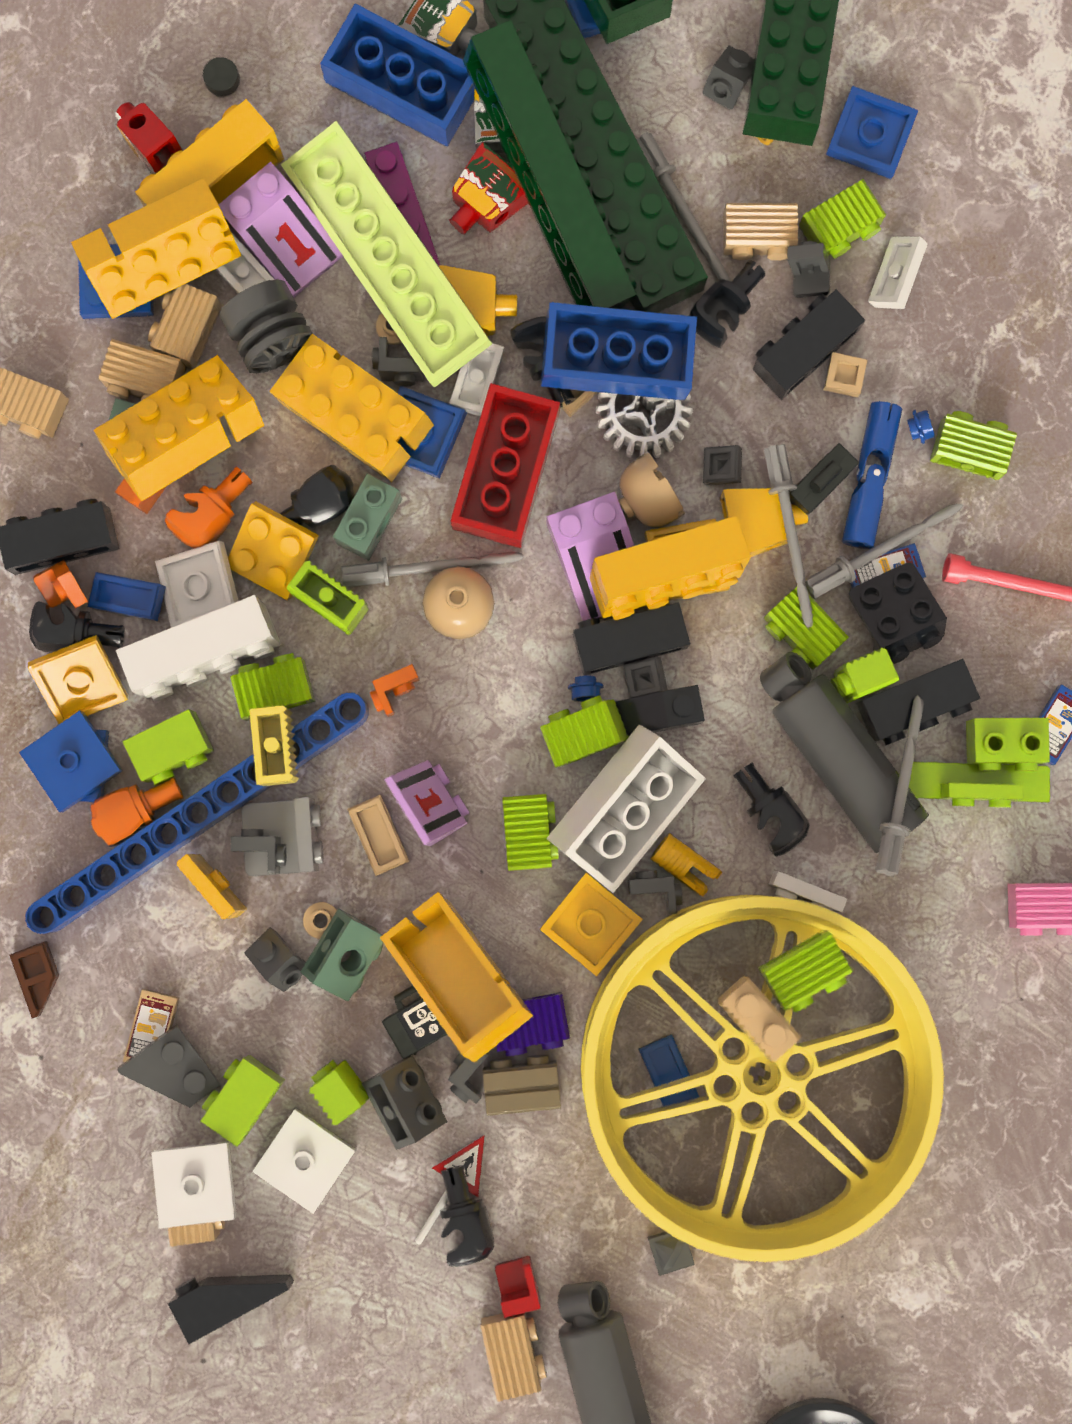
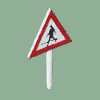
(471, 1158)

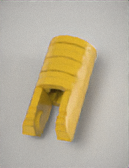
(679, 858)

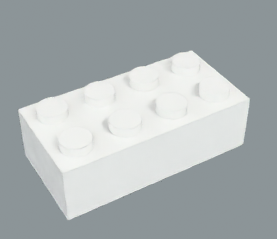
(199, 648)
(626, 808)

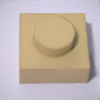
(845, 374)

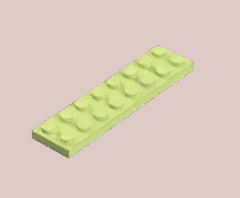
(386, 254)

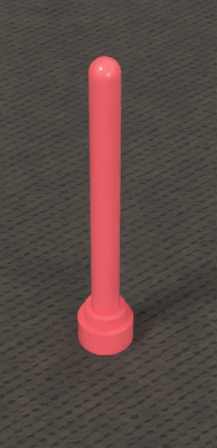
(959, 569)

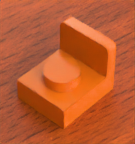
(58, 585)
(398, 682)

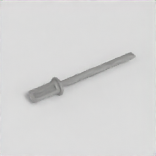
(662, 171)
(782, 484)
(844, 570)
(379, 571)
(894, 832)

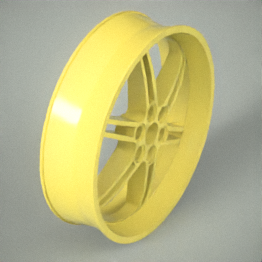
(865, 1195)

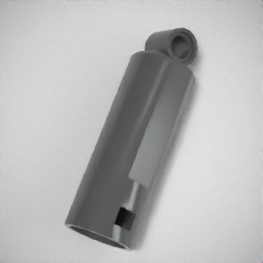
(837, 747)
(599, 1357)

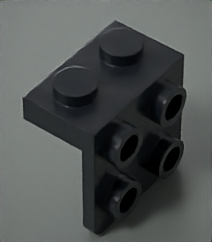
(899, 612)

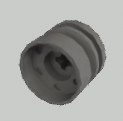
(265, 325)

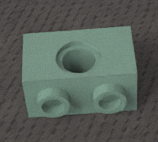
(367, 517)
(325, 964)

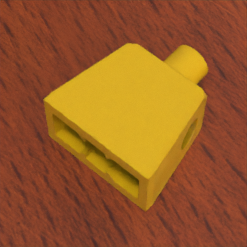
(480, 296)
(759, 517)

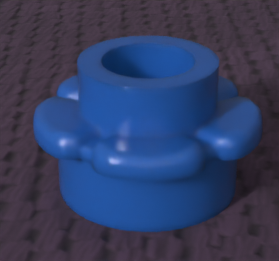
(921, 426)
(585, 688)

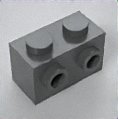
(404, 1102)

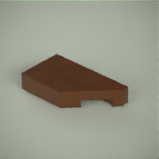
(36, 975)

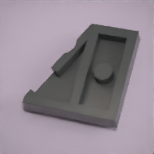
(171, 1068)

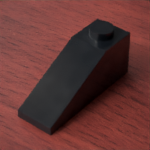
(662, 710)
(219, 1300)

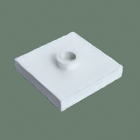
(196, 582)
(304, 1160)
(194, 1184)

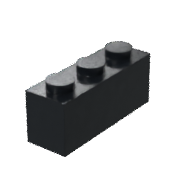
(807, 343)
(57, 536)
(630, 639)
(941, 690)

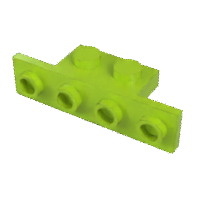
(966, 784)

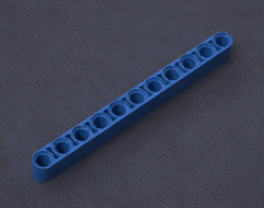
(181, 817)

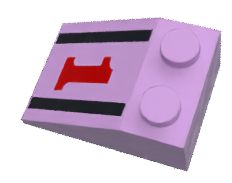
(279, 229)
(582, 535)
(427, 801)

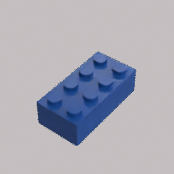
(399, 74)
(618, 351)

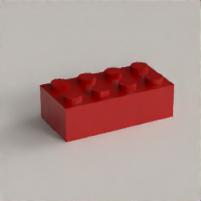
(505, 465)

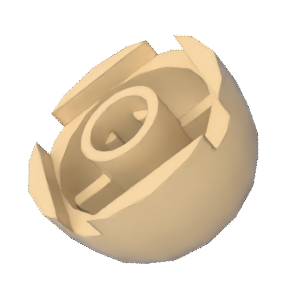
(648, 494)
(458, 602)

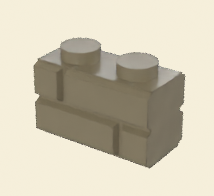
(521, 1086)

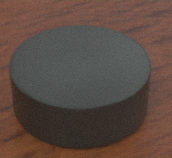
(221, 76)

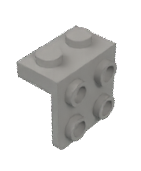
(295, 824)

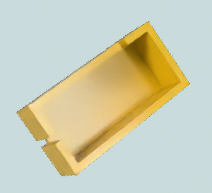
(221, 155)
(159, 248)
(351, 407)
(179, 427)
(669, 568)
(456, 978)

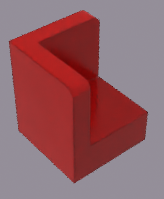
(517, 1286)

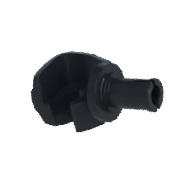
(726, 302)
(531, 335)
(321, 498)
(52, 637)
(774, 803)
(468, 1217)

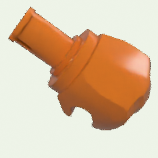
(213, 511)
(127, 808)

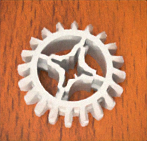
(630, 417)

